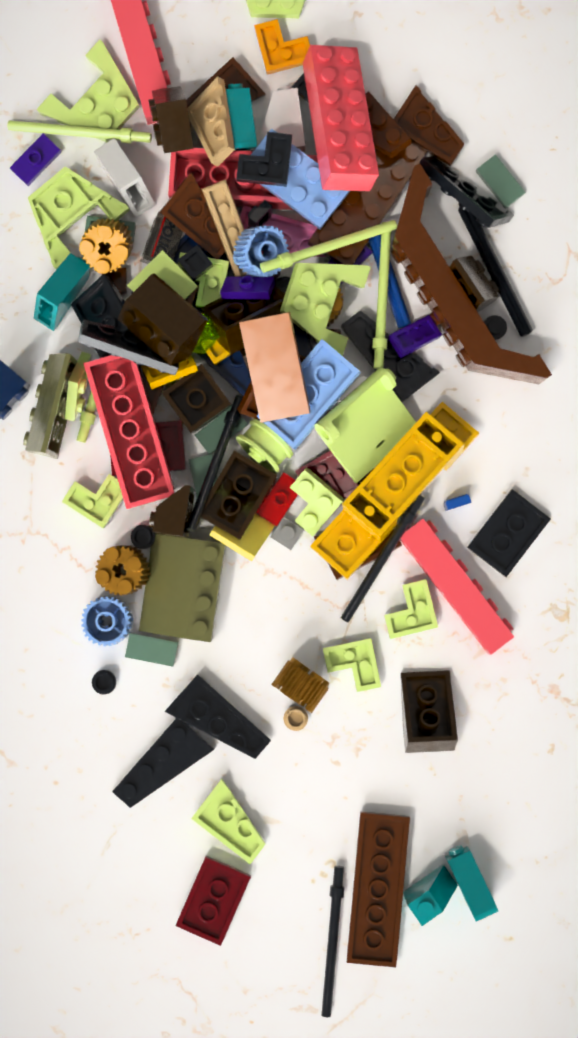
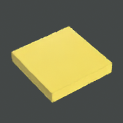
(251, 540)

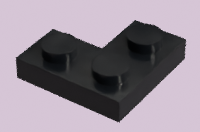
(272, 167)

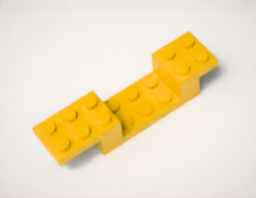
(392, 487)

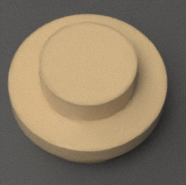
(295, 718)

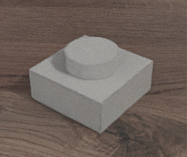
(287, 533)

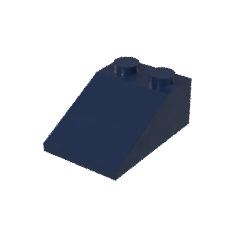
(12, 388)

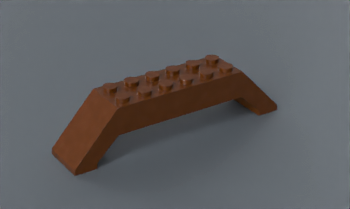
(448, 300)

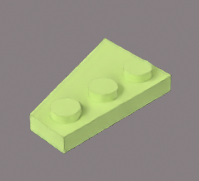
(229, 823)

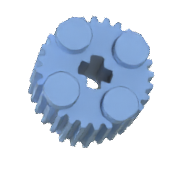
(252, 242)
(93, 621)

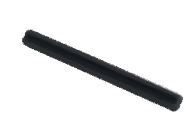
(497, 273)

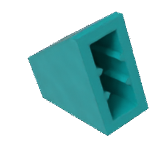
(241, 117)
(60, 291)
(471, 883)
(430, 894)

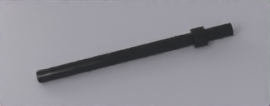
(231, 420)
(407, 518)
(336, 892)

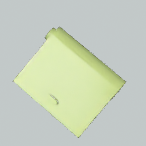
(366, 424)

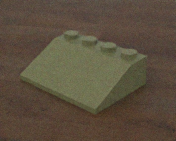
(49, 415)
(182, 588)

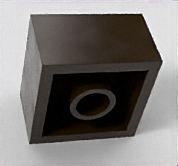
(172, 119)
(196, 399)

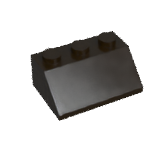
(229, 312)
(163, 320)
(174, 513)

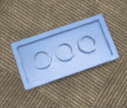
(304, 188)
(326, 379)

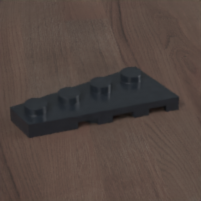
(465, 193)
(122, 344)
(409, 370)
(214, 715)
(167, 757)

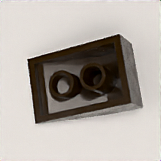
(474, 282)
(238, 494)
(428, 712)

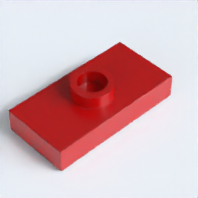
(278, 500)

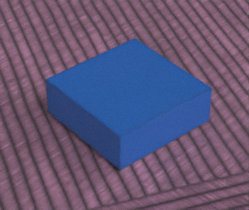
(457, 502)

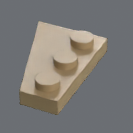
(212, 121)

